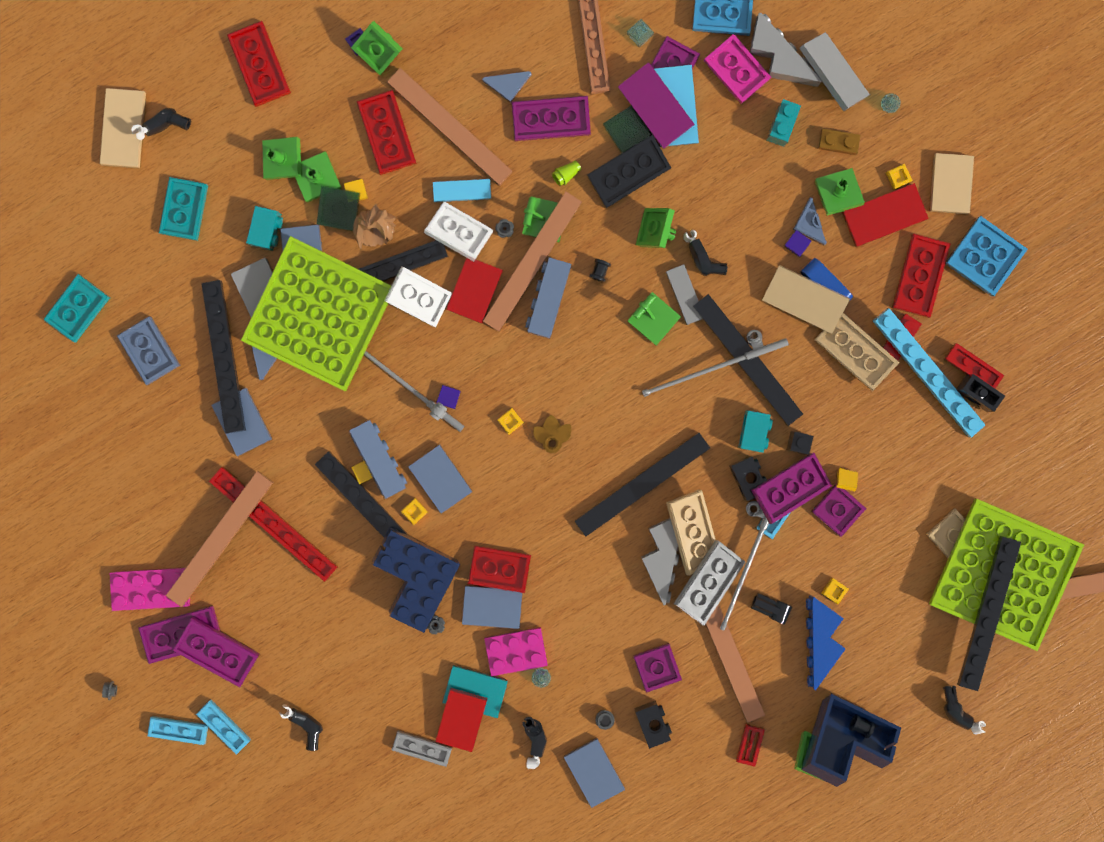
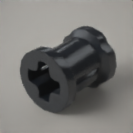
(600, 270)
(862, 726)

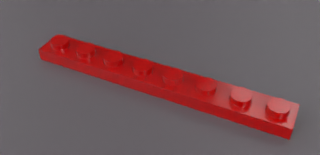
(277, 527)

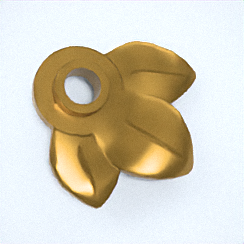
(552, 431)

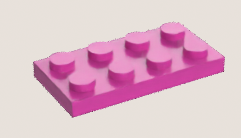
(143, 589)

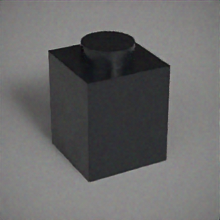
(799, 442)

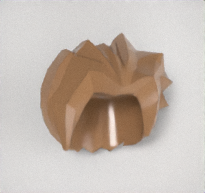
(373, 227)

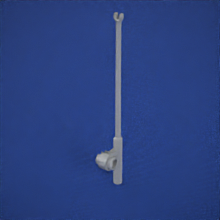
(758, 349)
(437, 410)
(763, 526)

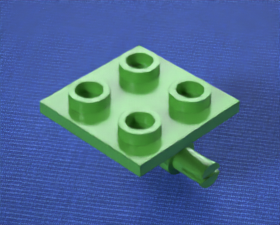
(536, 215)
(654, 318)

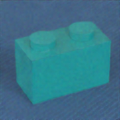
(783, 123)
(264, 228)
(755, 431)

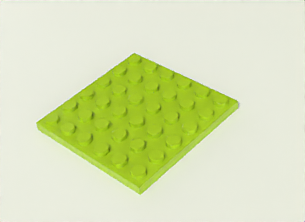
(317, 314)
(1037, 578)

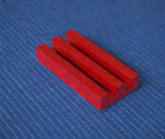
(743, 742)

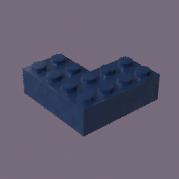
(424, 573)
(835, 745)

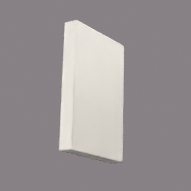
(458, 231)
(418, 296)

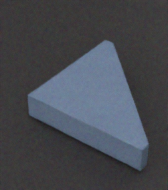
(507, 84)
(810, 224)
(263, 362)

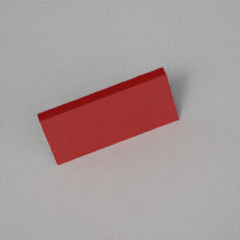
(258, 63)
(386, 132)
(885, 215)
(921, 275)

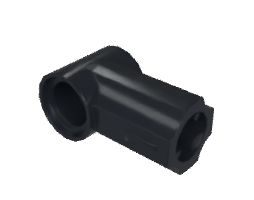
(776, 610)

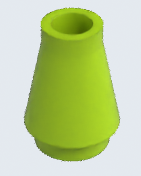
(565, 173)

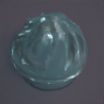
(890, 103)
(541, 677)

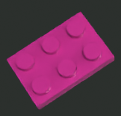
(737, 69)
(516, 651)

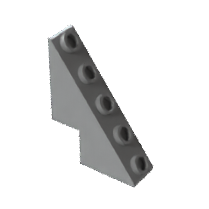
(785, 61)
(662, 560)

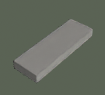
(684, 293)
(422, 748)

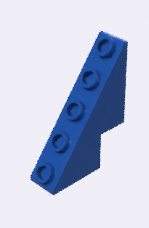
(823, 649)

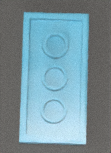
(680, 83)

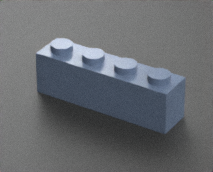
(549, 298)
(377, 459)

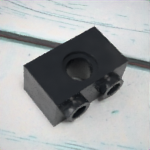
(980, 393)
(741, 469)
(645, 715)

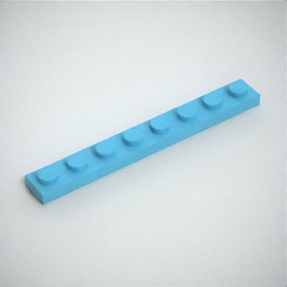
(929, 372)

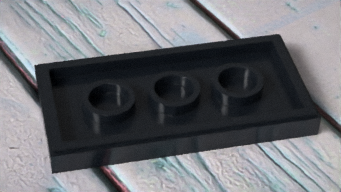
(629, 171)

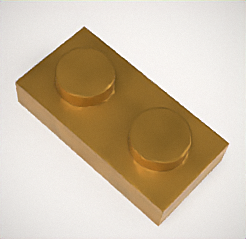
(839, 141)

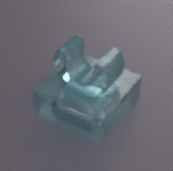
(640, 33)

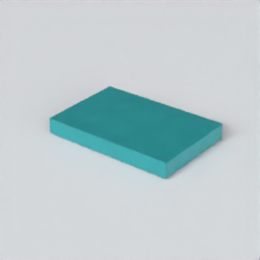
(183, 209)
(76, 308)
(478, 684)

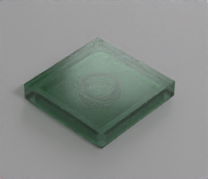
(627, 129)
(338, 208)

